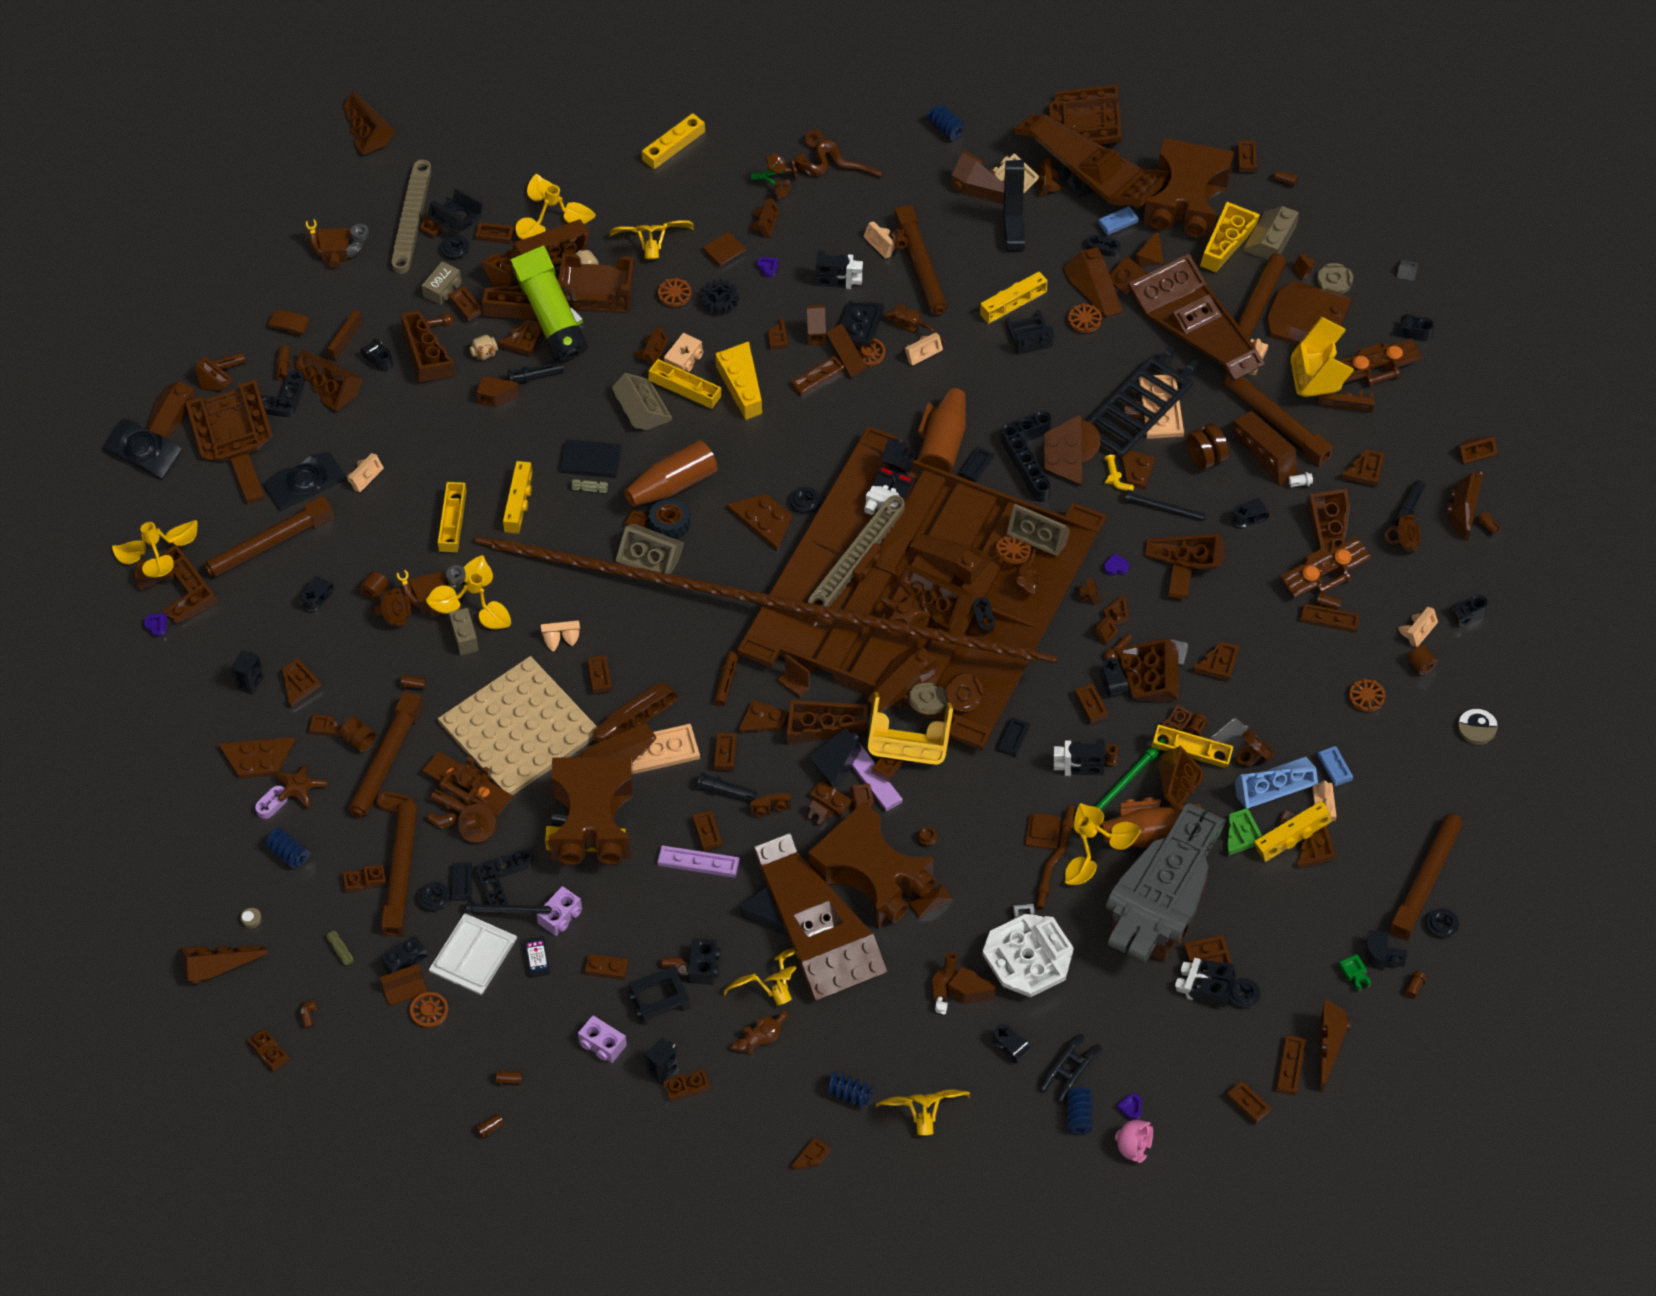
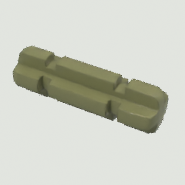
(588, 485)
(340, 948)

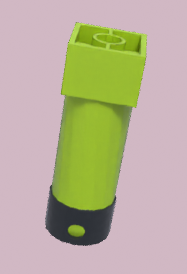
(539, 282)

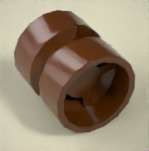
(358, 734)

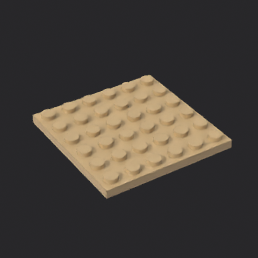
(518, 726)

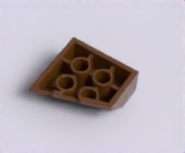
(1152, 670)

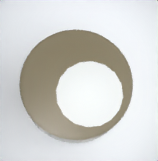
(251, 918)

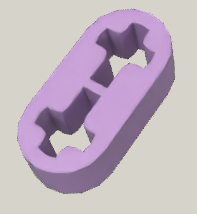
(271, 802)

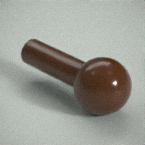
(446, 320)
(1112, 653)

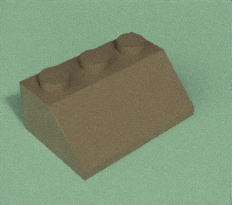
(1272, 232)
(641, 402)
(1037, 530)
(649, 550)

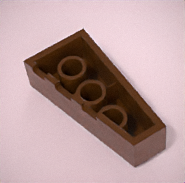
(560, 240)
(426, 352)
(1267, 447)
(824, 720)

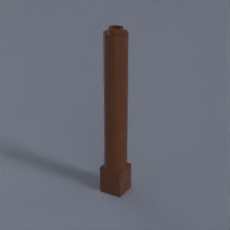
(908, 223)
(1261, 293)
(1313, 446)
(314, 514)
(406, 715)
(1410, 910)
(394, 911)

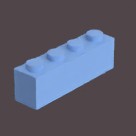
(1276, 782)

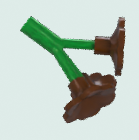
(777, 166)

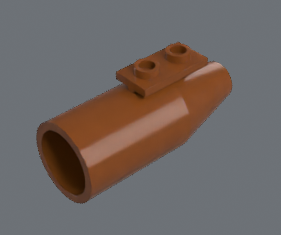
(943, 431)
(672, 474)
(1149, 816)

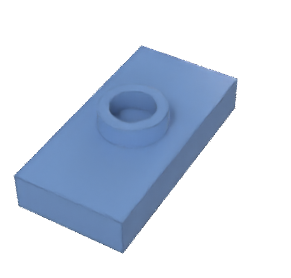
(1118, 220)
(1335, 766)

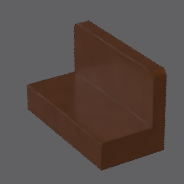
(403, 985)

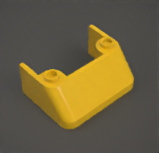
(1314, 362)
(908, 746)

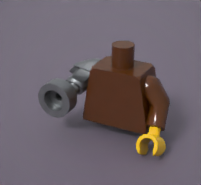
(337, 244)
(420, 587)

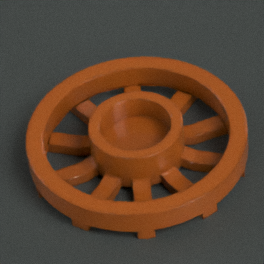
(674, 292)
(1085, 318)
(870, 353)
(1013, 550)
(1367, 695)
(429, 1010)

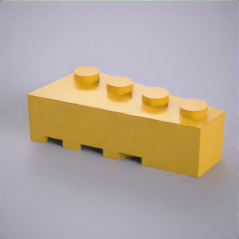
(1230, 232)

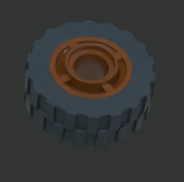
(669, 518)

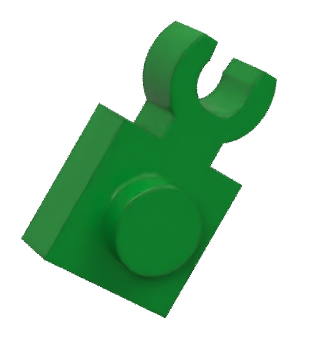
(1355, 970)

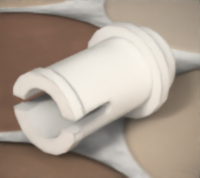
(1300, 480)

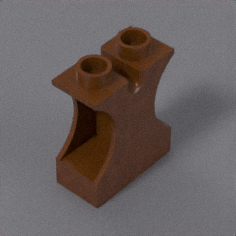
(1195, 177)
(592, 794)
(861, 858)

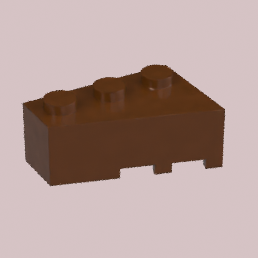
(507, 303)

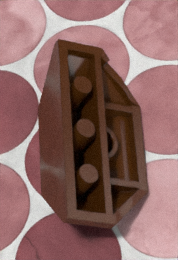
(1464, 503)

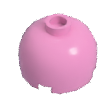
(1134, 1139)

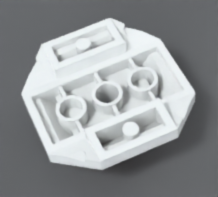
(1032, 937)

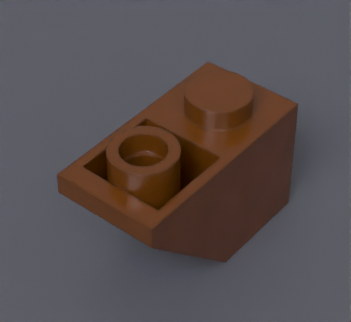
(816, 325)
(496, 391)
(970, 988)

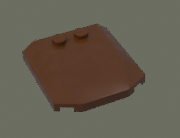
(1090, 112)
(1300, 307)
(230, 423)

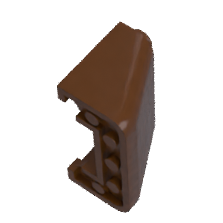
(597, 286)

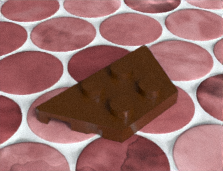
(1064, 450)
(763, 517)
(258, 757)

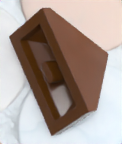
(1151, 252)
(211, 376)
(1477, 448)
(933, 900)

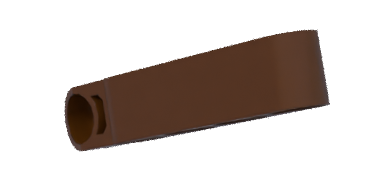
(636, 712)

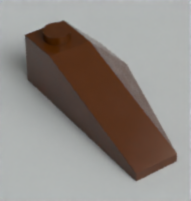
(976, 180)

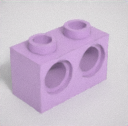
(559, 911)
(605, 1036)

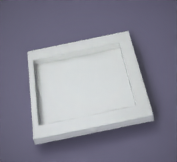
(473, 954)

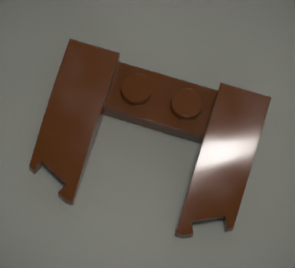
(199, 594)

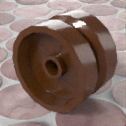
(1207, 446)

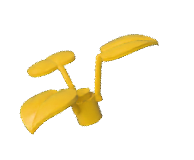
(541, 189)
(651, 247)
(159, 566)
(478, 575)
(1087, 824)
(779, 989)
(924, 1119)

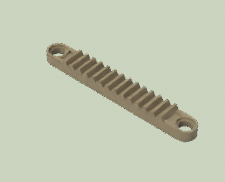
(411, 216)
(872, 533)

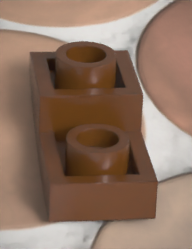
(289, 321)
(1180, 581)
(1178, 720)
(762, 806)
(362, 880)
(268, 1050)
(687, 1086)

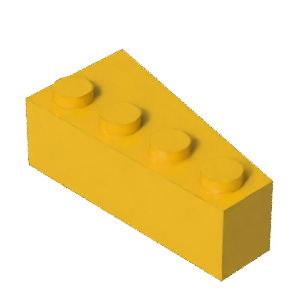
(740, 378)

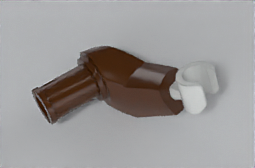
(942, 979)

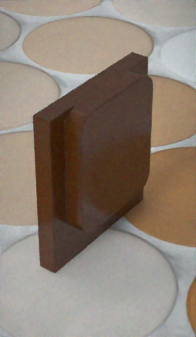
(724, 249)
(1043, 831)

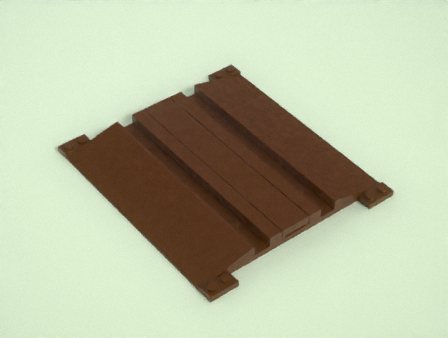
(940, 508)

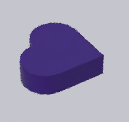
(768, 266)
(1116, 565)
(156, 623)
(1131, 1107)

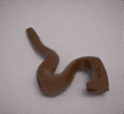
(829, 146)

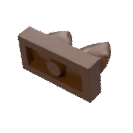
(1047, 173)
(768, 216)
(655, 345)

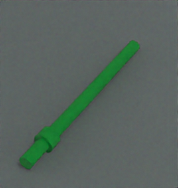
(1149, 755)

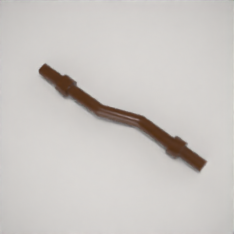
(1044, 888)

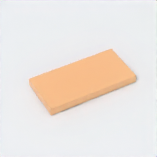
(1171, 423)
(670, 748)

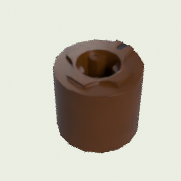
(374, 585)
(1422, 660)

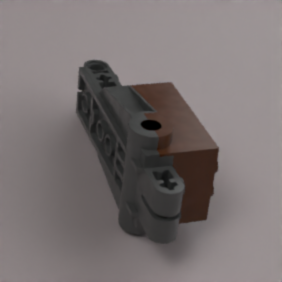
(1163, 888)

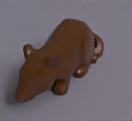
(764, 1033)

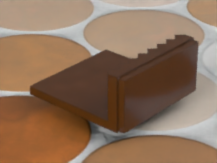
(1125, 273)
(795, 678)

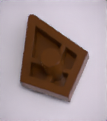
(430, 227)
(1118, 611)

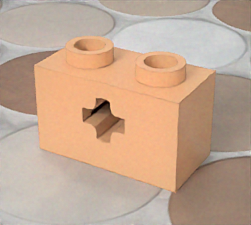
(684, 352)

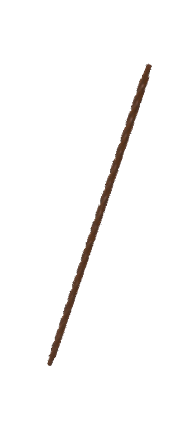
(768, 600)

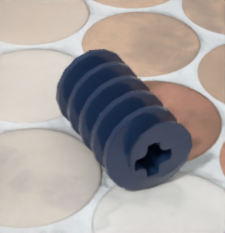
(946, 121)
(287, 848)
(850, 1090)
(1080, 1111)

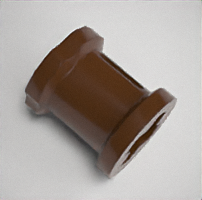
(1198, 723)

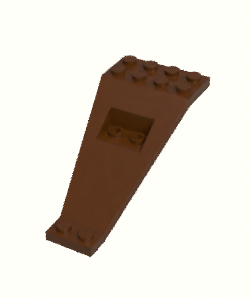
(1100, 168)
(1181, 292)
(829, 952)

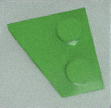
(1242, 831)

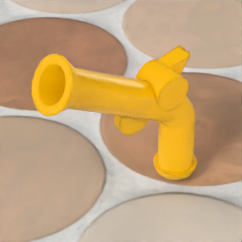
(1113, 478)

